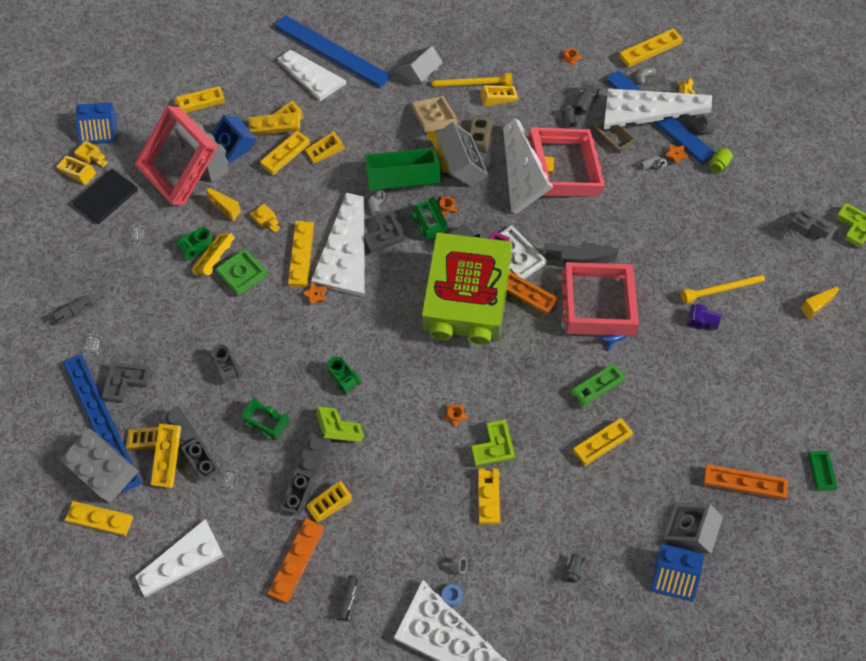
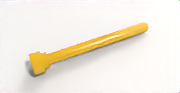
(505, 79)
(688, 295)

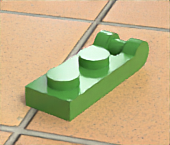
(598, 385)

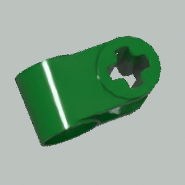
(195, 243)
(345, 377)

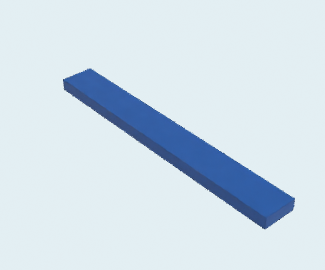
(332, 51)
(669, 125)
(96, 409)

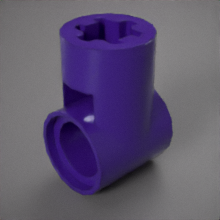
(701, 317)

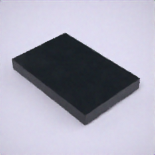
(105, 196)

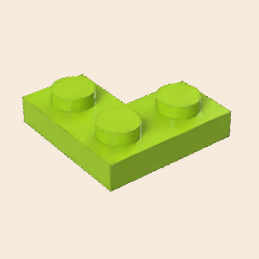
(857, 221)
(334, 428)
(498, 449)

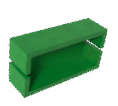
(402, 169)

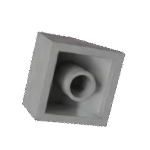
(419, 65)
(694, 527)

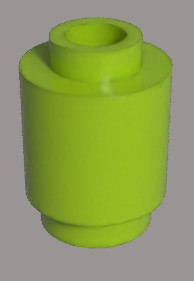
(720, 160)

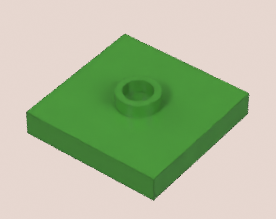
(241, 272)

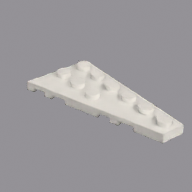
(651, 106)
(524, 168)
(344, 253)
(441, 632)

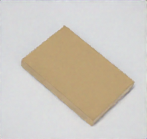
(434, 113)

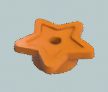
(571, 52)
(676, 157)
(447, 201)
(315, 298)
(458, 409)

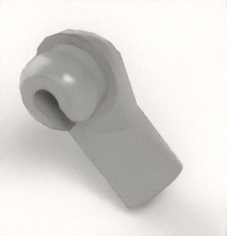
(640, 76)
(654, 161)
(374, 202)

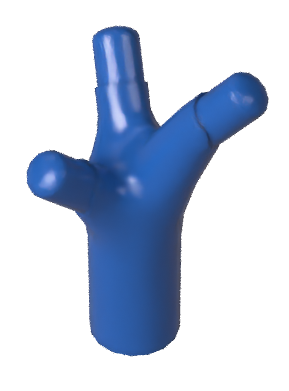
(612, 339)

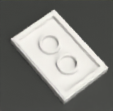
(524, 256)

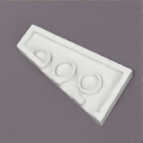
(310, 75)
(183, 558)

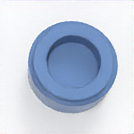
(451, 595)

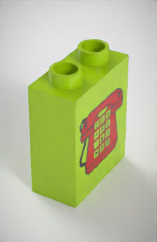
(467, 288)

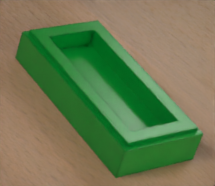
(822, 471)

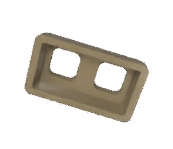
(620, 132)
(482, 146)

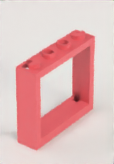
(570, 136)
(180, 193)
(600, 326)

